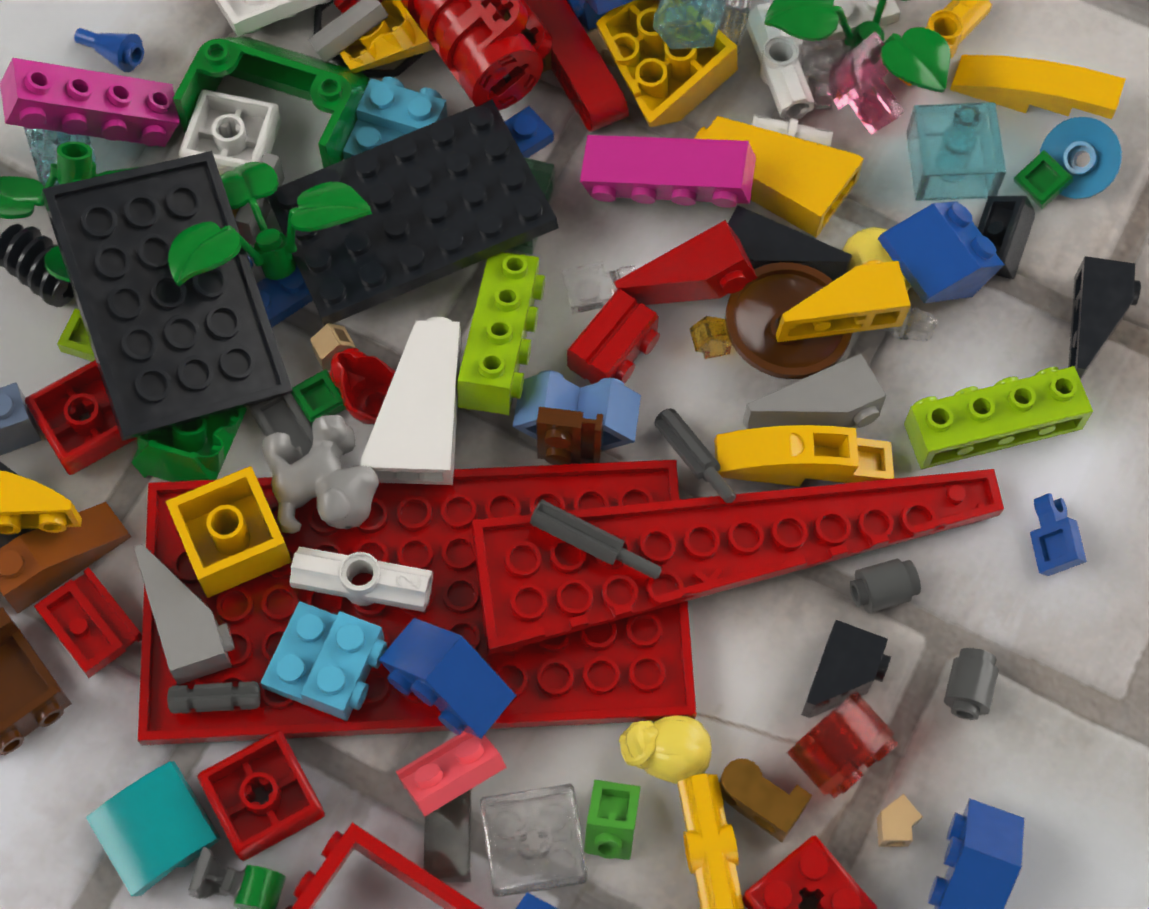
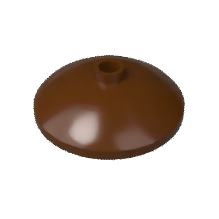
(755, 315)

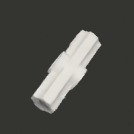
(783, 77)
(333, 573)

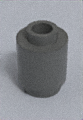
(885, 585)
(971, 683)

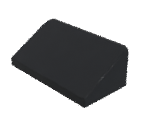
(1008, 226)

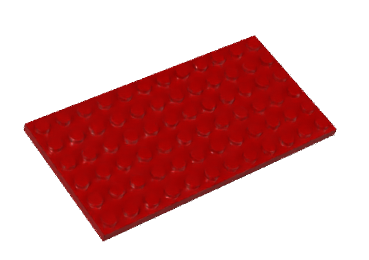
(591, 676)

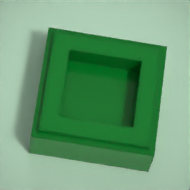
(1043, 179)
(318, 396)

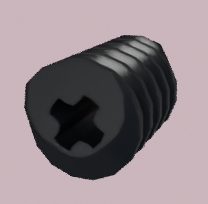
(24, 257)

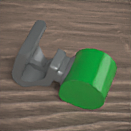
(251, 888)

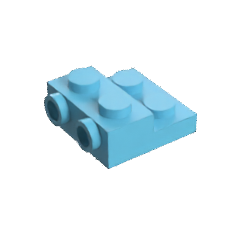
(390, 112)
(325, 660)

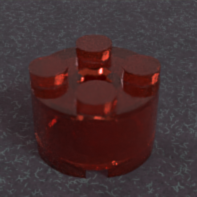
(841, 744)

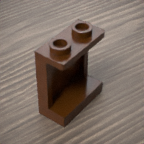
(27, 688)

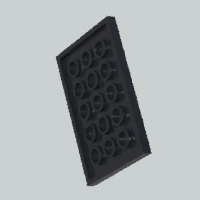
(435, 205)
(157, 345)

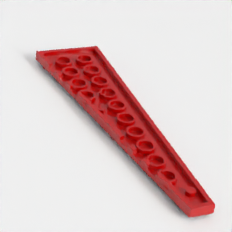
(548, 588)

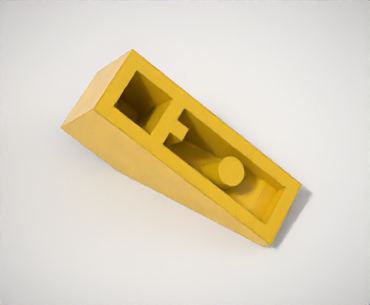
(858, 301)

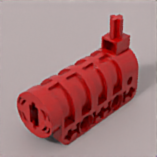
(480, 47)

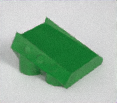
(190, 449)

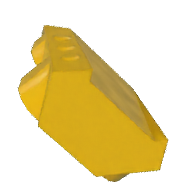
(388, 41)

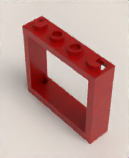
(339, 849)

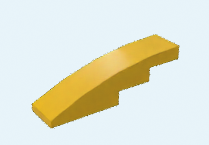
(1036, 82)

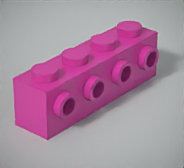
(88, 103)
(668, 170)

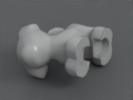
(341, 493)

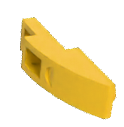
(802, 451)
(32, 506)

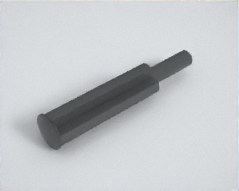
(692, 452)
(588, 538)

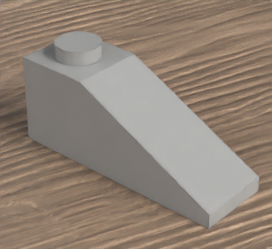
(833, 397)
(186, 626)

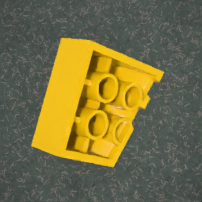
(663, 79)

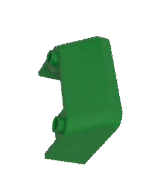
(326, 84)

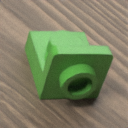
(611, 820)

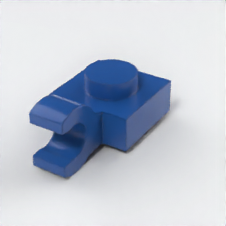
(1058, 540)

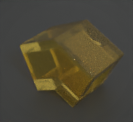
(710, 337)

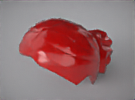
(362, 383)

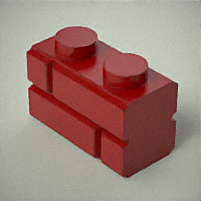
(614, 340)

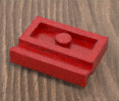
(88, 622)

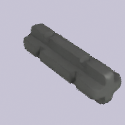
(214, 697)

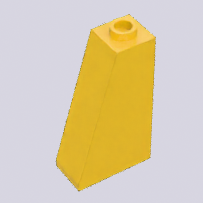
(793, 175)

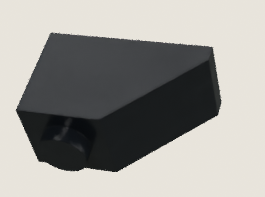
(848, 665)

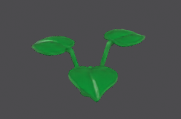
(916, 57)
(22, 194)
(209, 247)

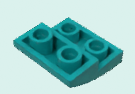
(152, 828)

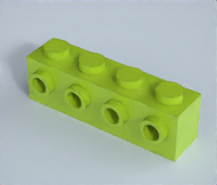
(498, 333)
(997, 416)

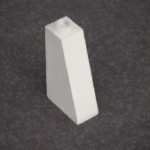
(418, 417)

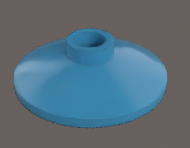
(1088, 136)

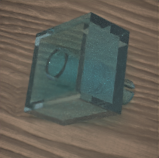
(955, 151)

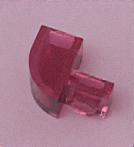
(858, 81)

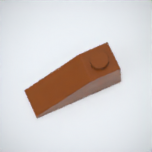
(44, 560)

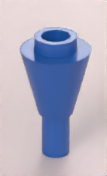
(120, 49)

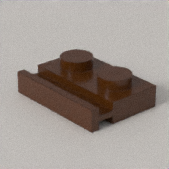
(567, 436)

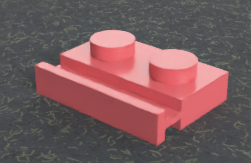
(450, 771)

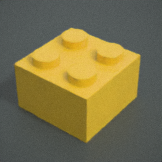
(228, 531)

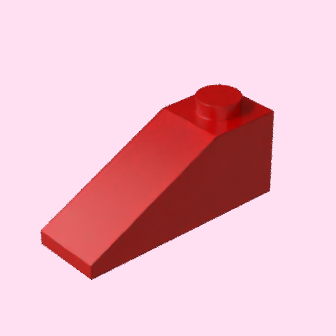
(696, 270)

